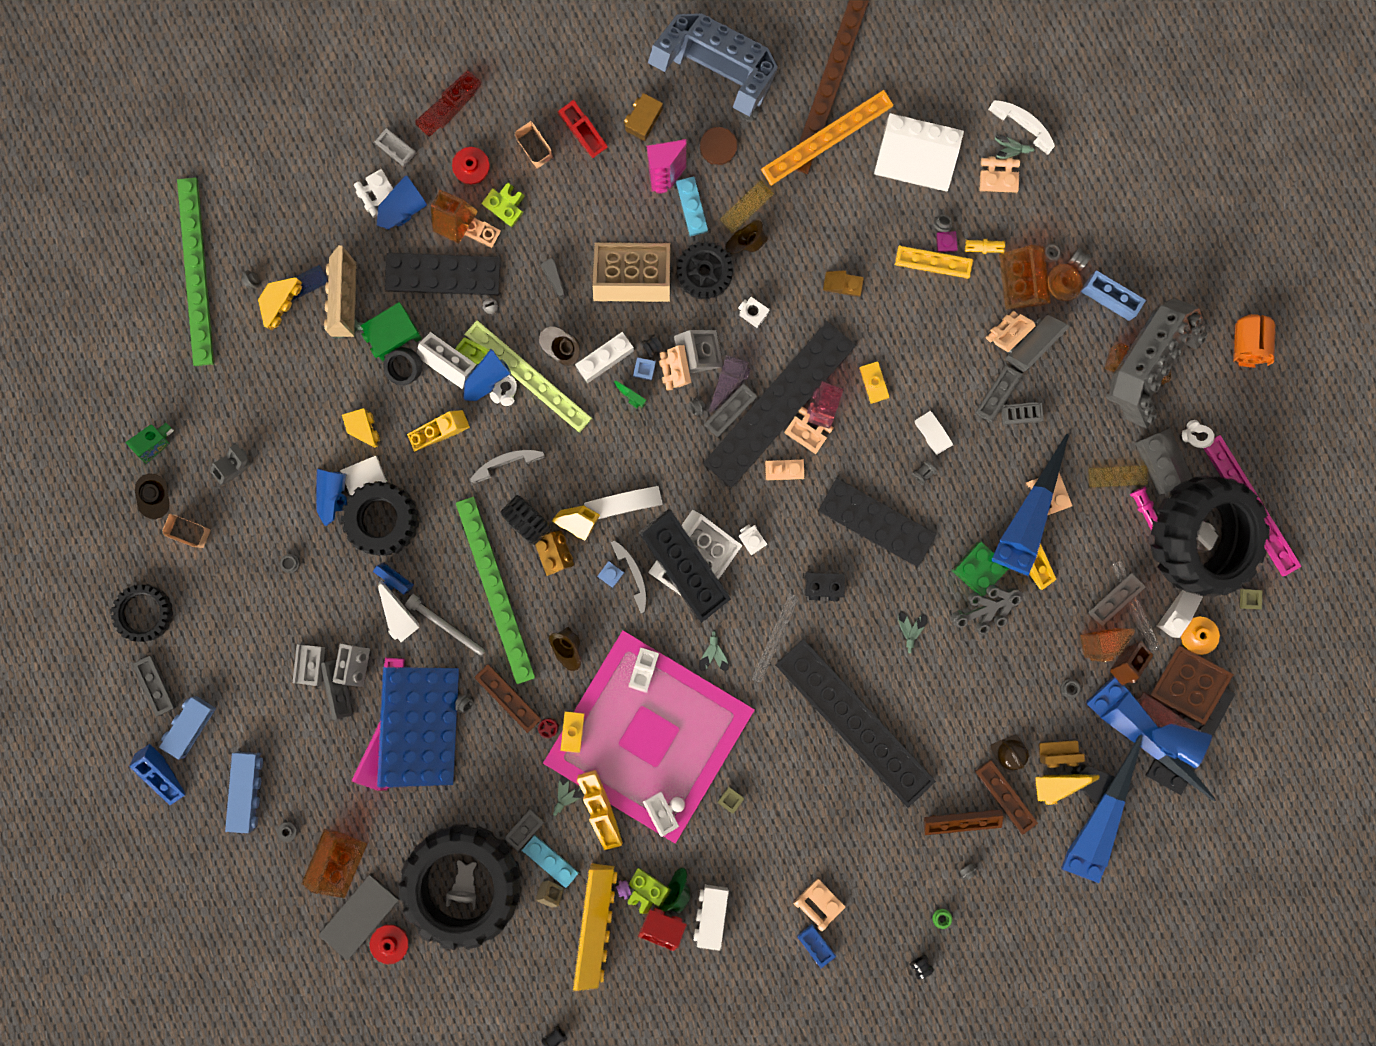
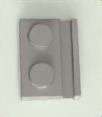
(307, 665)

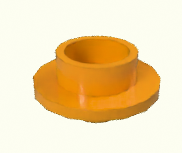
(1191, 636)

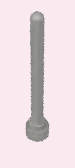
(414, 603)

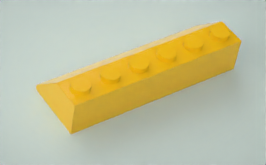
(594, 925)

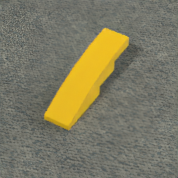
(600, 810)

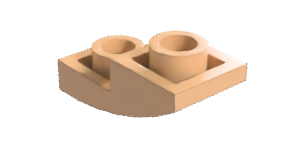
(482, 232)

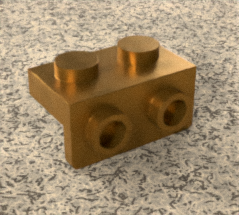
(554, 553)
(1060, 752)

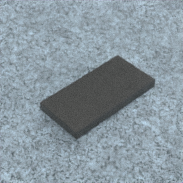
(358, 917)

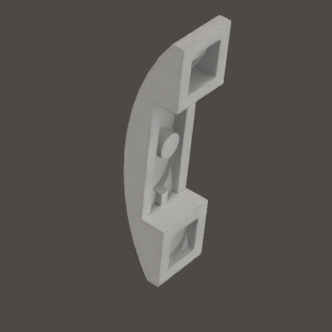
(484, 472)
(621, 553)

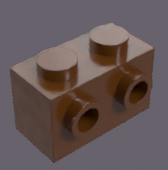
(1131, 663)

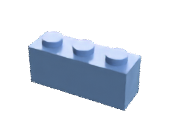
(1113, 295)
(187, 727)

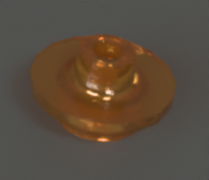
(1064, 282)

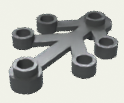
(1010, 598)

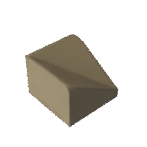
(549, 894)

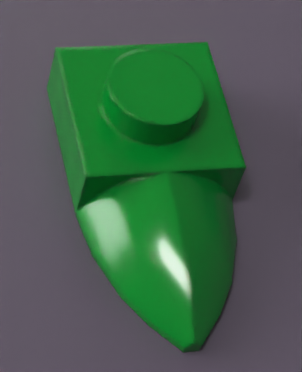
(634, 399)

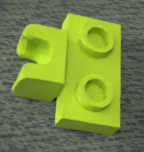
(504, 204)
(647, 891)

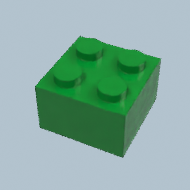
(978, 569)

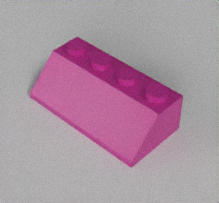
(666, 164)
(368, 768)

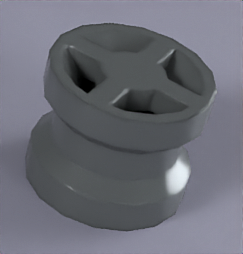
(1079, 259)

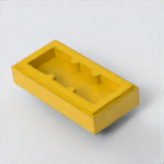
(874, 382)
(572, 732)

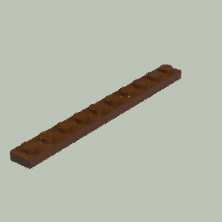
(833, 72)

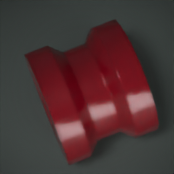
(545, 729)

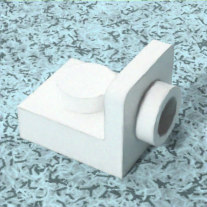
(752, 539)

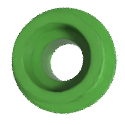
(948, 918)

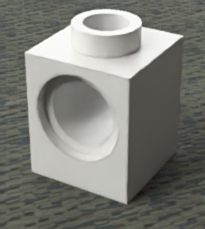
(757, 319)

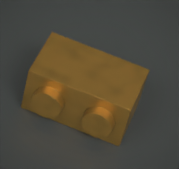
(643, 116)

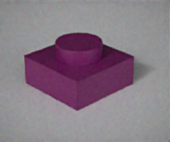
(946, 241)

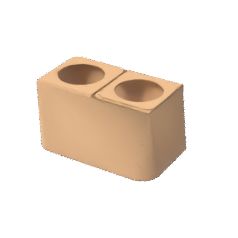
(524, 130)
(168, 528)

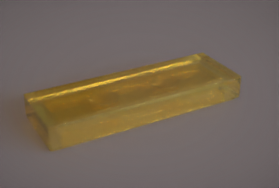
(746, 206)
(1117, 476)

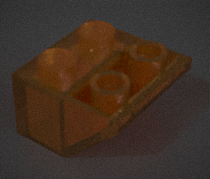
(451, 216)

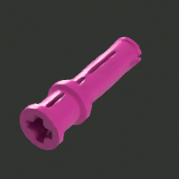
(1144, 506)

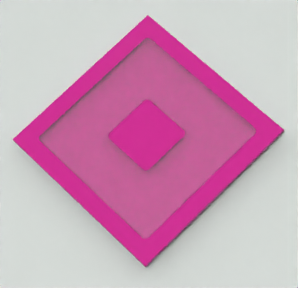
(654, 739)

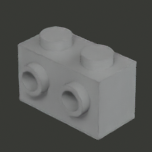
(351, 665)

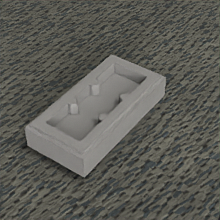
(395, 147)

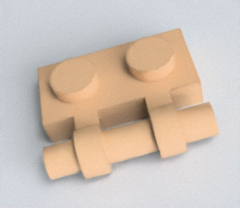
(999, 180)
(1010, 331)
(679, 367)
(806, 435)

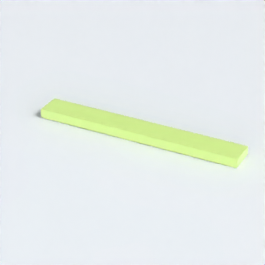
(530, 377)

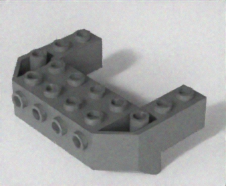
(1150, 351)

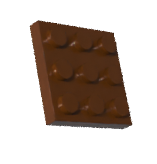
(1191, 685)

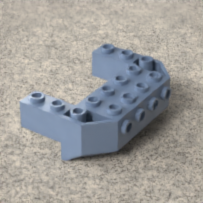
(721, 51)

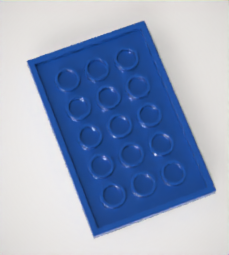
(417, 726)

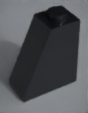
(1097, 789)

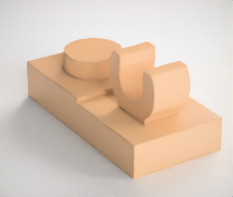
(784, 469)

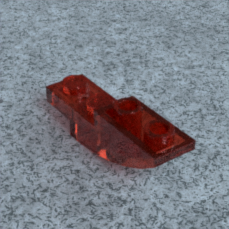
(450, 103)

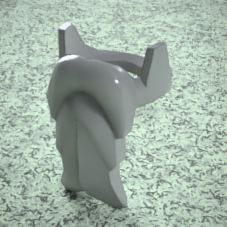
(464, 888)

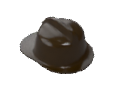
(748, 238)
(560, 345)
(152, 496)
(566, 647)
(1010, 753)

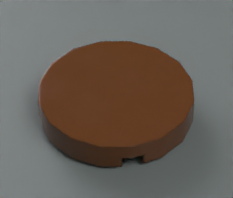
(718, 146)

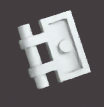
(379, 185)

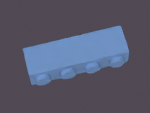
(243, 792)

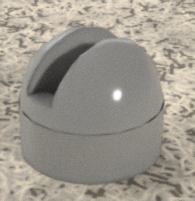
(490, 309)

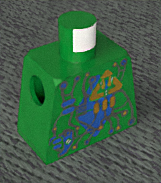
(144, 445)

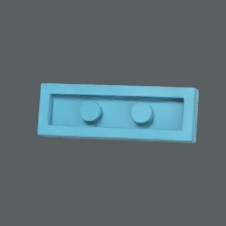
(692, 206)
(550, 861)

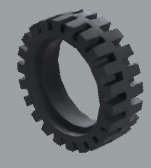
(119, 616)

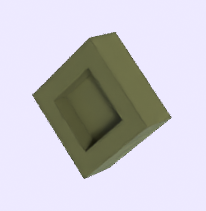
(1250, 599)
(730, 800)

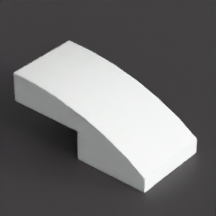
(933, 432)
(643, 670)

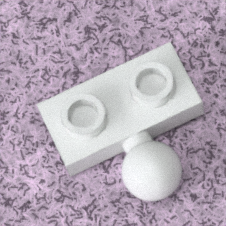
(662, 812)

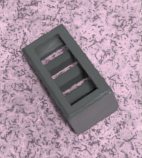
(550, 270)
(1038, 409)

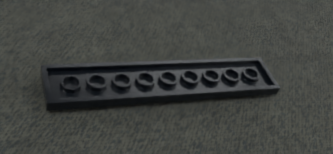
(779, 404)
(855, 723)

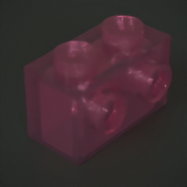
(825, 405)

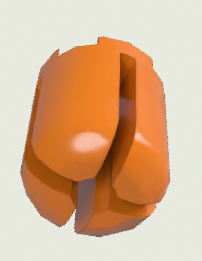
(1254, 340)

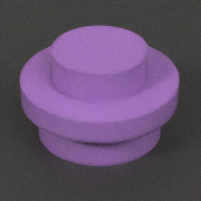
(623, 889)

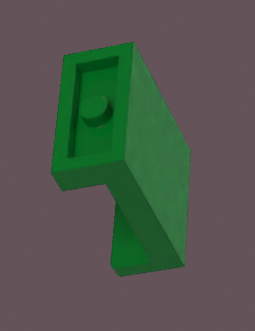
(389, 331)

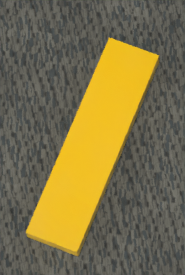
(933, 262)

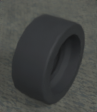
(390, 372)

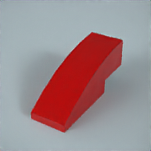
(582, 129)

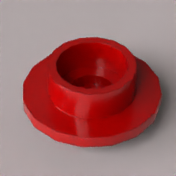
(474, 173)
(397, 939)

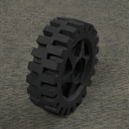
(708, 256)

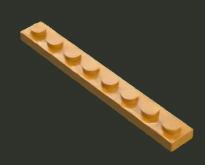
(827, 137)

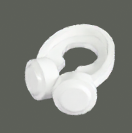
(506, 399)
(1194, 426)

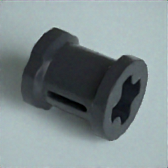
(554, 1038)

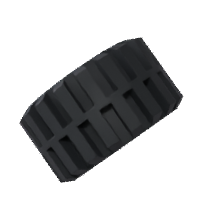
(525, 520)

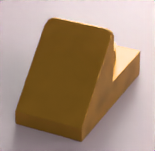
(843, 283)

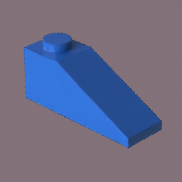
(157, 774)

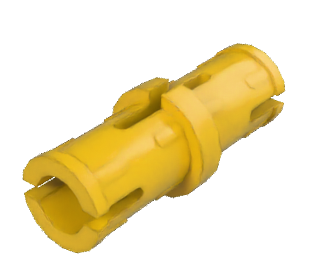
(984, 246)

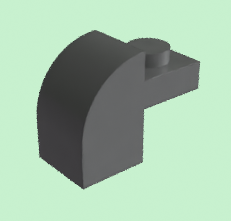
(231, 465)

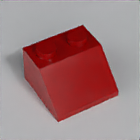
(662, 929)

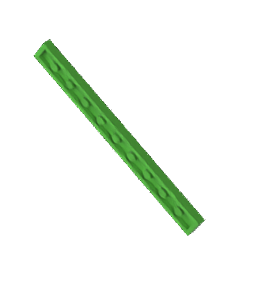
(195, 271)
(495, 590)

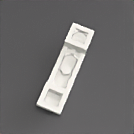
(1027, 120)
(626, 502)

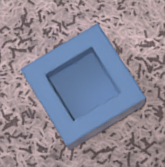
(644, 369)
(610, 574)

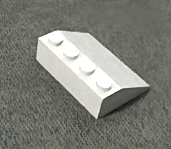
(918, 152)
(712, 543)

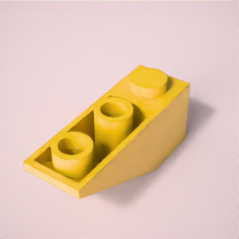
(438, 429)

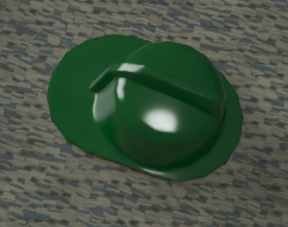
(679, 894)

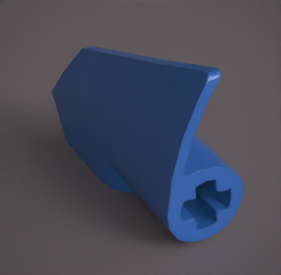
(400, 205)
(485, 376)
(328, 494)
(1182, 743)

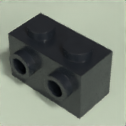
(824, 585)

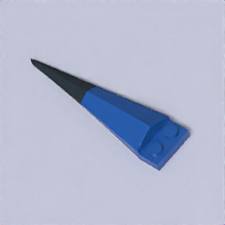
(1023, 536)
(1124, 713)
(1093, 845)

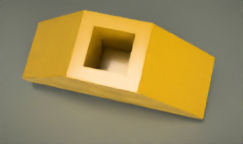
(277, 300)

